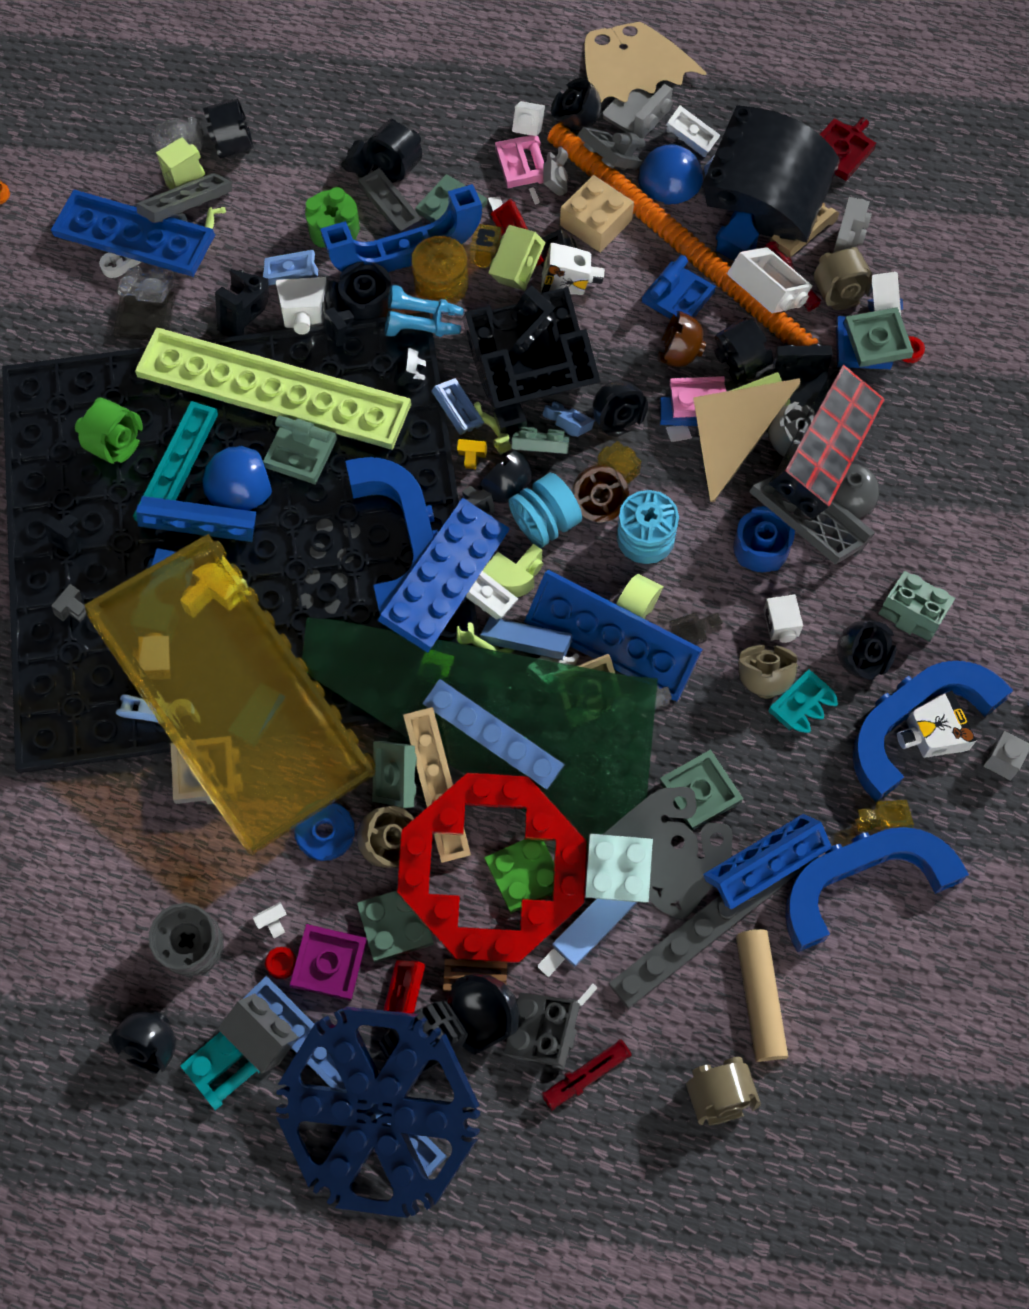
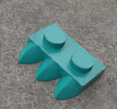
(803, 700)

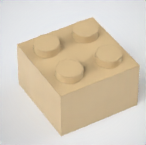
(596, 213)

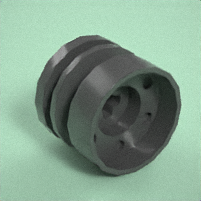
(169, 935)

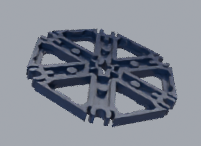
(389, 1090)

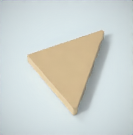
(733, 425)

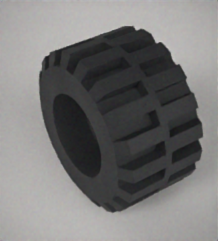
(438, 1016)

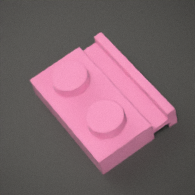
(686, 388)

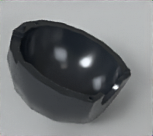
(484, 1010)

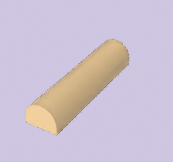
(761, 995)

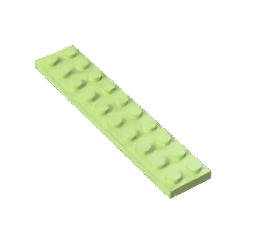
(273, 387)

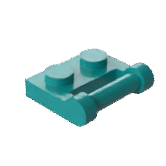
(212, 1062)

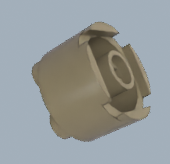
(843, 278)
(722, 1091)

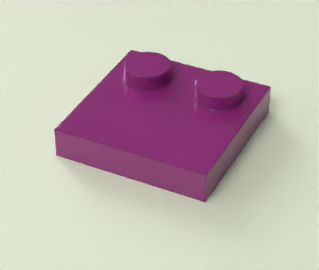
(328, 962)

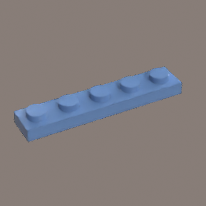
(493, 734)

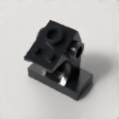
(250, 290)

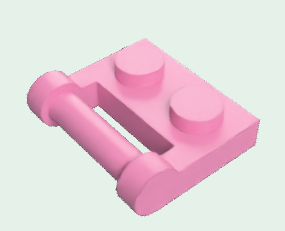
(514, 162)

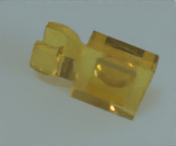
(886, 815)

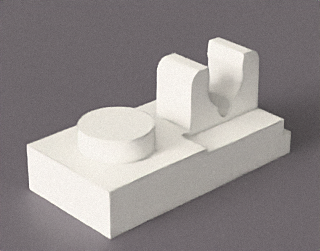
(692, 131)
(491, 596)

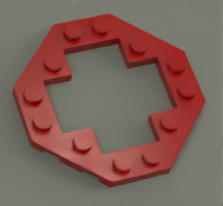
(441, 911)

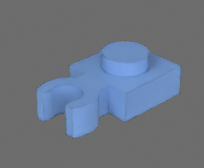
(570, 420)

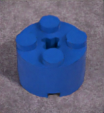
(762, 540)

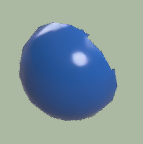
(670, 174)
(236, 479)

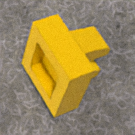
(471, 450)

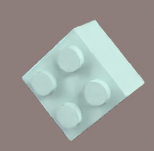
(618, 868)

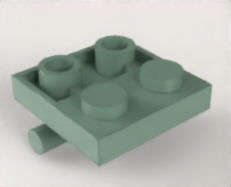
(299, 449)
(916, 606)

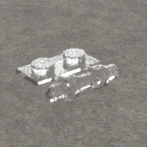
(147, 286)

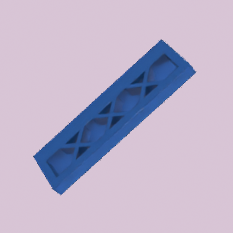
(196, 518)
(768, 860)

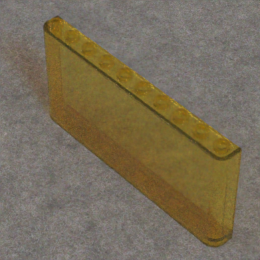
(230, 693)

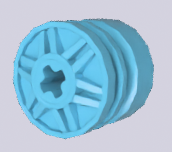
(545, 509)
(645, 540)

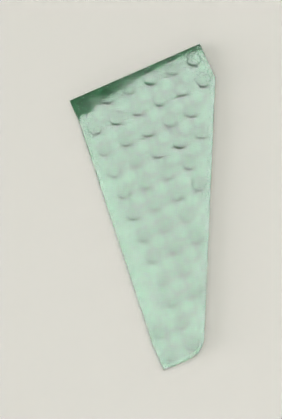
(577, 714)

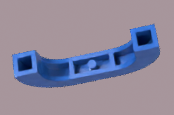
(396, 251)
(387, 478)
(964, 678)
(923, 849)

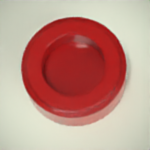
(918, 348)
(280, 962)

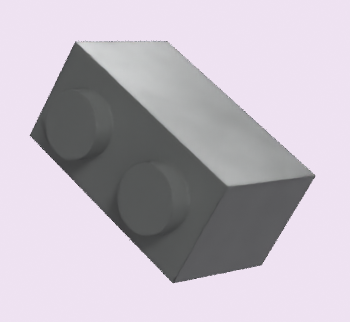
(258, 1032)

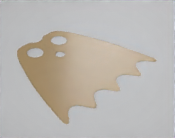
(640, 66)

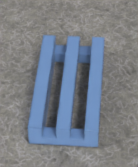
(454, 407)

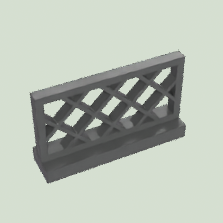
(848, 532)

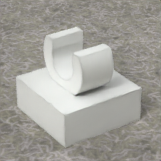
(271, 918)

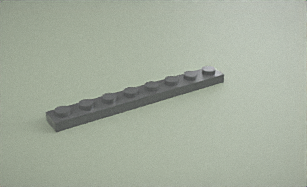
(686, 944)

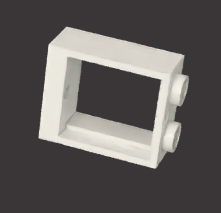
(769, 280)

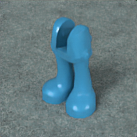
(397, 321)

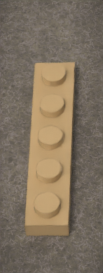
(434, 775)

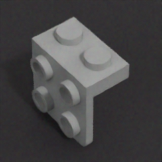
(641, 110)

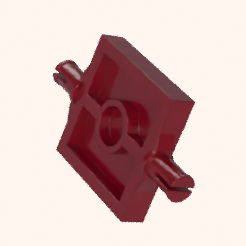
(849, 145)

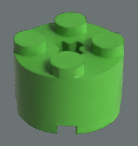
(329, 209)
(109, 431)

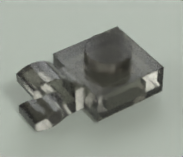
(695, 629)

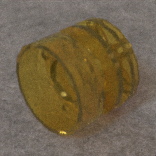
(440, 269)

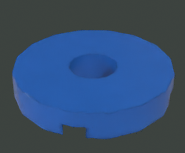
(333, 845)

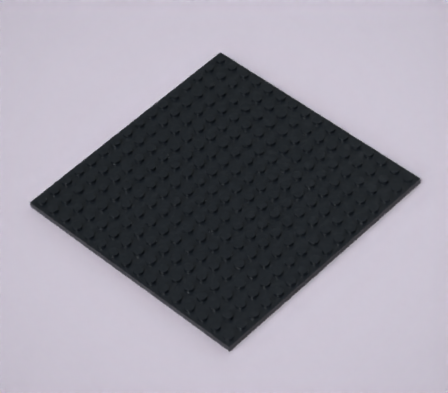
(63, 669)

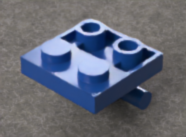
(678, 290)

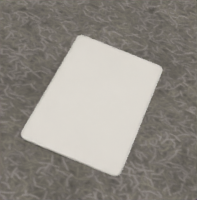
(886, 291)

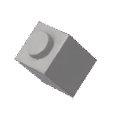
(1007, 755)

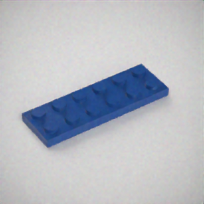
(124, 232)
(444, 575)
(605, 628)

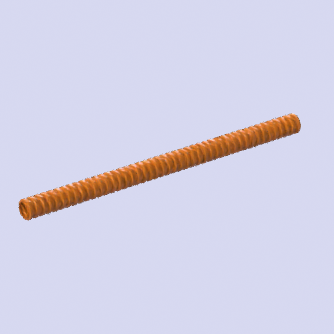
(678, 237)

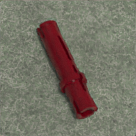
(554, 1096)

